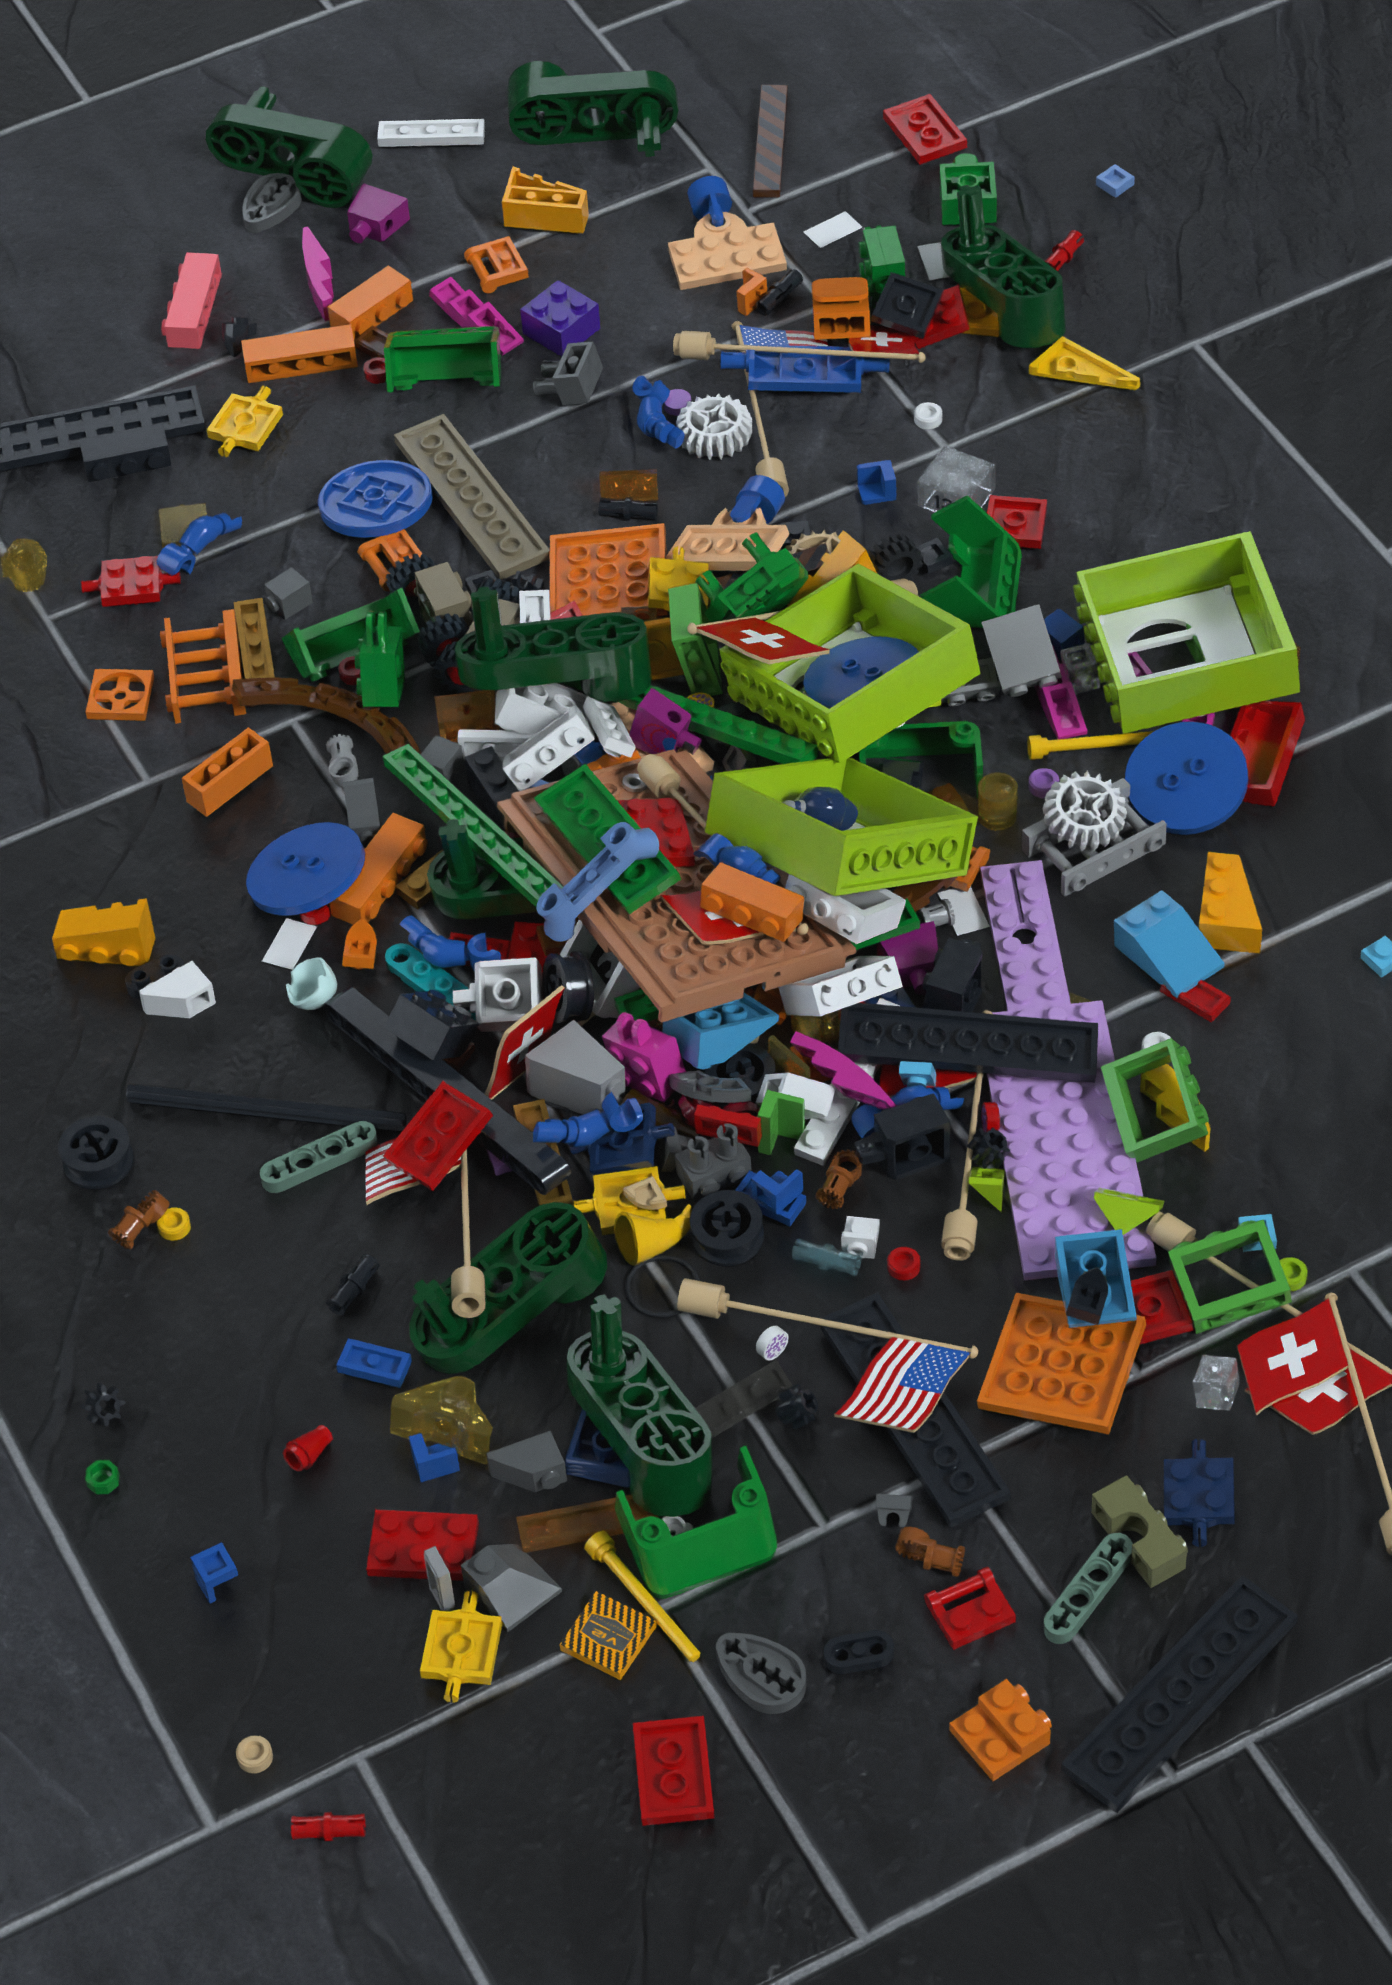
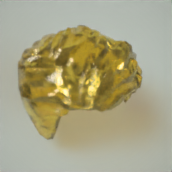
(25, 564)

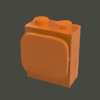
(840, 308)

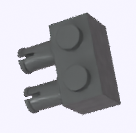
(572, 376)
(712, 1163)

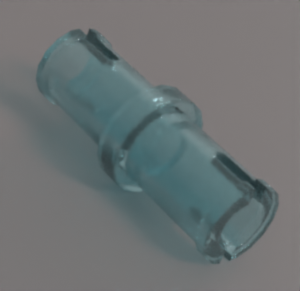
(826, 1257)

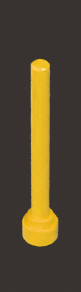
(1041, 747)
(602, 1548)

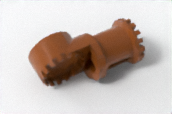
(839, 1179)
(135, 1219)
(919, 1546)

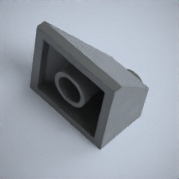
(508, 1583)

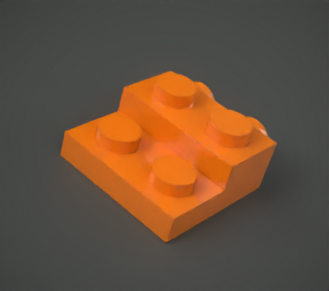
(1002, 1729)

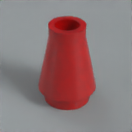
(305, 1449)

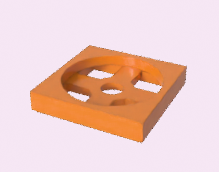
(123, 678)

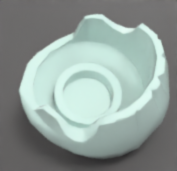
(311, 984)

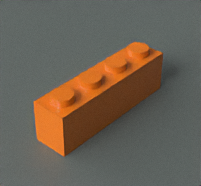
(299, 353)
(386, 862)

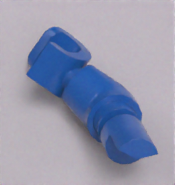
(650, 415)
(194, 540)
(743, 858)
(444, 951)
(864, 1116)
(589, 1127)

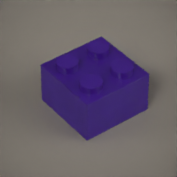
(560, 317)

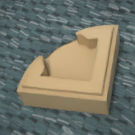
(646, 1194)

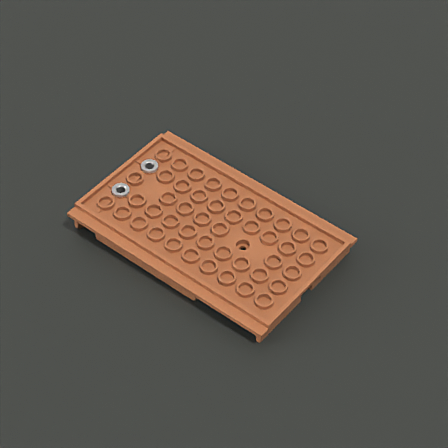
(652, 941)

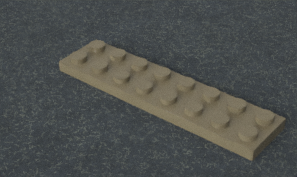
(473, 497)

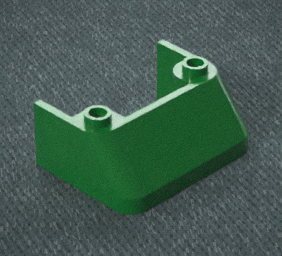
(442, 355)
(988, 563)
(331, 641)
(929, 739)
(706, 1552)

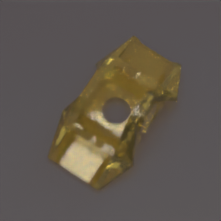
(450, 1400)

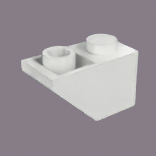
(179, 993)
(816, 1094)

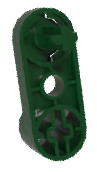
(557, 109)
(319, 154)
(1004, 276)
(599, 649)
(463, 880)
(548, 1260)
(641, 1415)

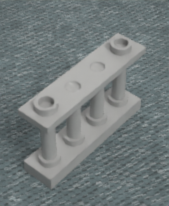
(1038, 839)

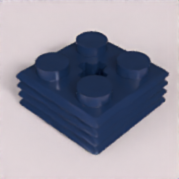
(591, 1459)

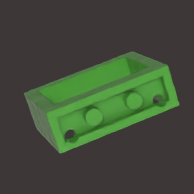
(696, 652)
(1115, 1078)
(1240, 1304)

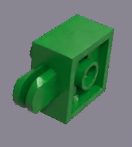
(967, 171)
(880, 256)
(380, 663)

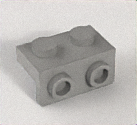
(982, 687)

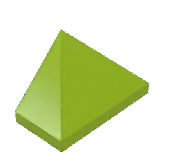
(989, 1184)
(1125, 1209)

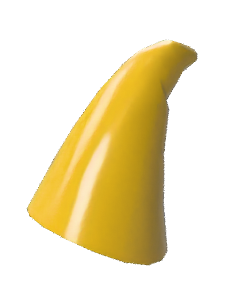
(645, 1237)

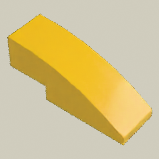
(1163, 1088)

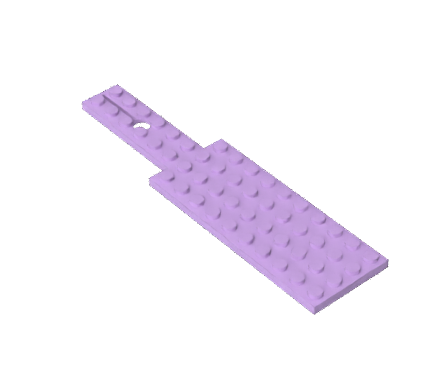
(1056, 1130)

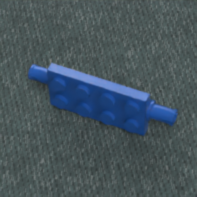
(803, 371)

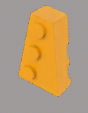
(543, 205)
(844, 556)
(1227, 906)
(105, 935)

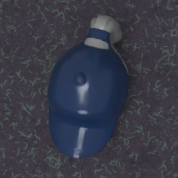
(827, 806)

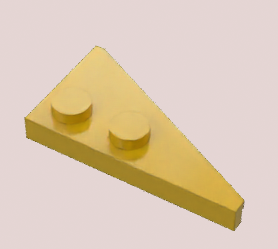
(1075, 363)

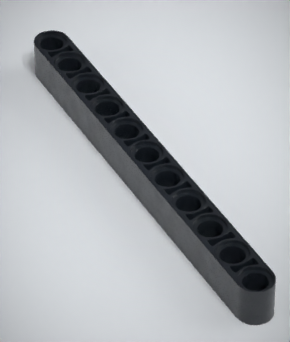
(501, 1135)

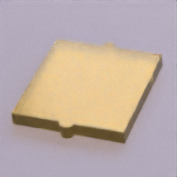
(176, 520)
(786, 1060)

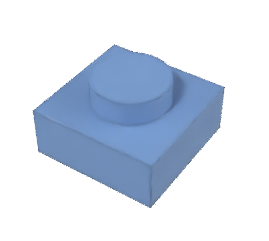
(1115, 180)

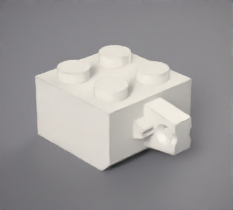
(502, 992)

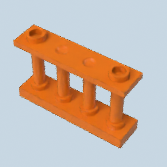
(227, 652)

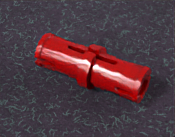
(1064, 251)
(328, 1826)

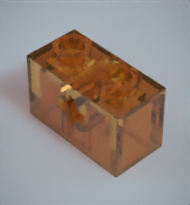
(466, 712)

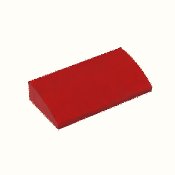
(1268, 739)

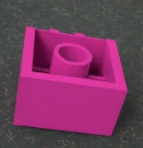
(645, 1054)

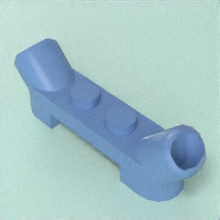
(622, 848)

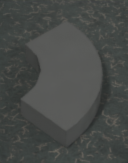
(710, 1088)

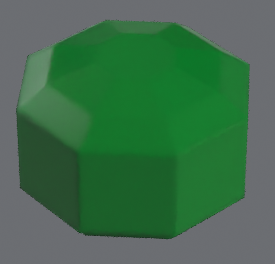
(102, 1477)

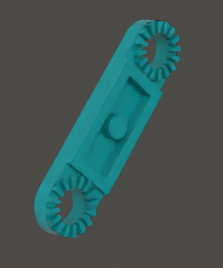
(421, 974)

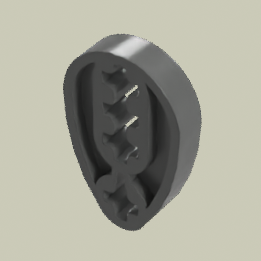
(260, 210)
(753, 1688)

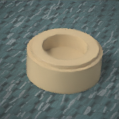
(254, 1754)

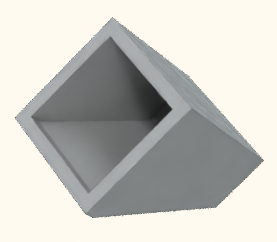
(1022, 651)
(574, 1071)

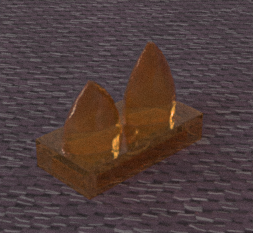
(638, 484)

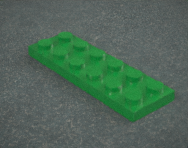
(583, 814)

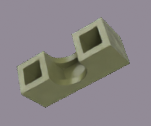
(1127, 1508)

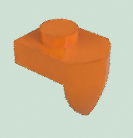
(360, 946)

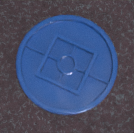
(375, 498)
(853, 666)
(1187, 777)
(305, 869)

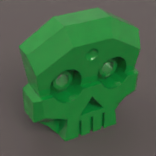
(758, 591)

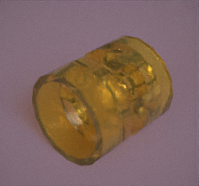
(997, 801)
(822, 1028)

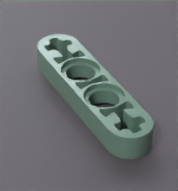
(316, 1152)
(1085, 1586)

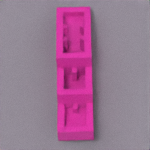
(318, 272)
(470, 311)
(1062, 707)
(846, 1075)

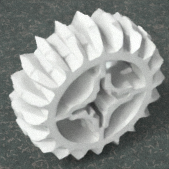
(715, 426)
(1086, 800)

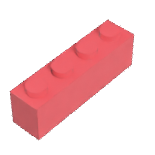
(192, 300)

